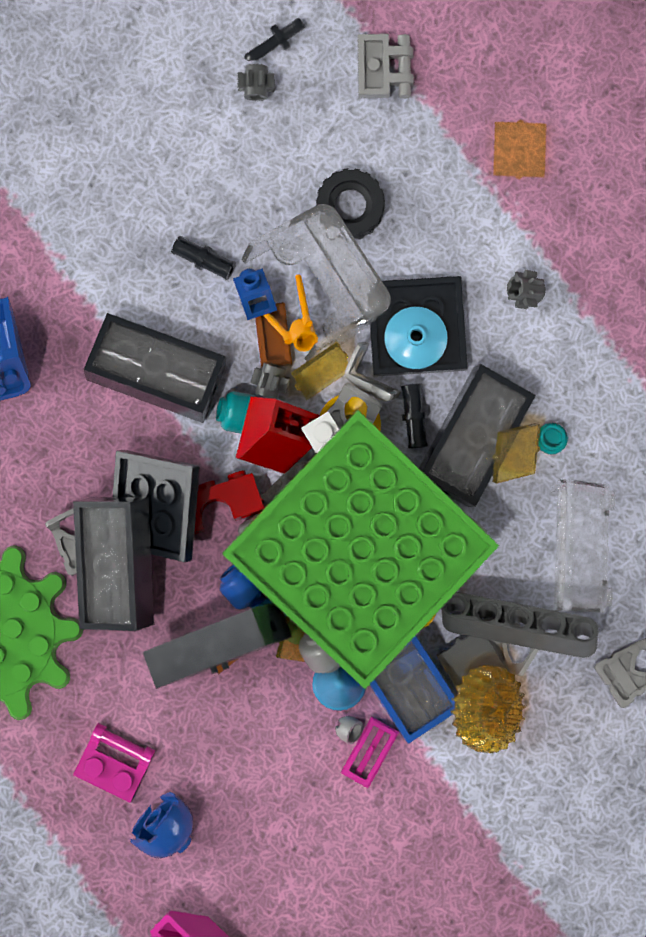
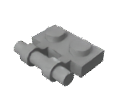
(373, 66)

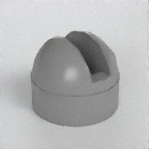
(349, 729)

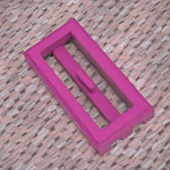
(356, 776)

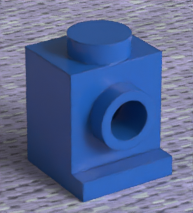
(252, 285)

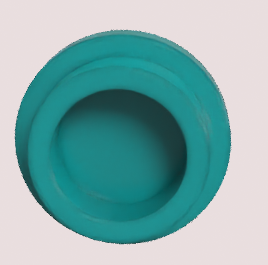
(552, 438)

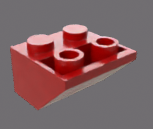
(274, 434)

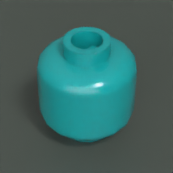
(232, 411)

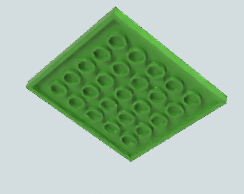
(360, 549)

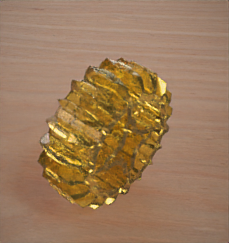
(488, 709)

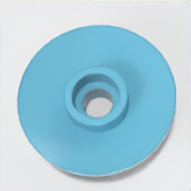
(415, 353)

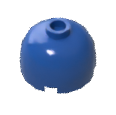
(164, 829)

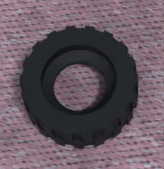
(363, 184)

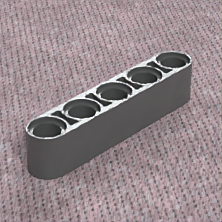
(531, 635)

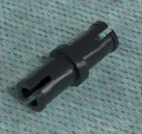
(203, 257)
(414, 416)

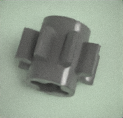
(256, 82)
(526, 289)
(270, 380)

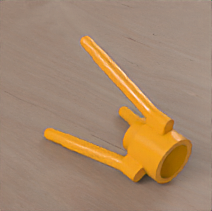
(301, 331)

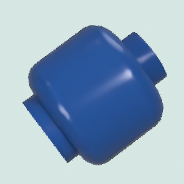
(239, 589)

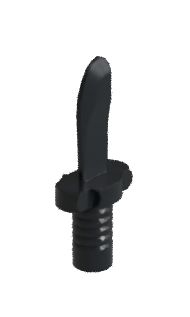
(279, 38)

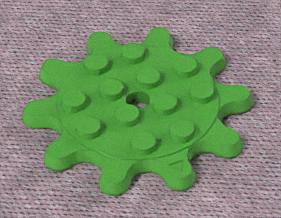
(30, 633)

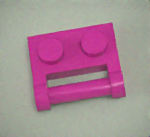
(109, 772)

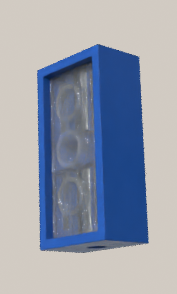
(413, 692)

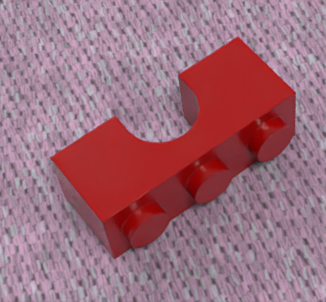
(238, 493)

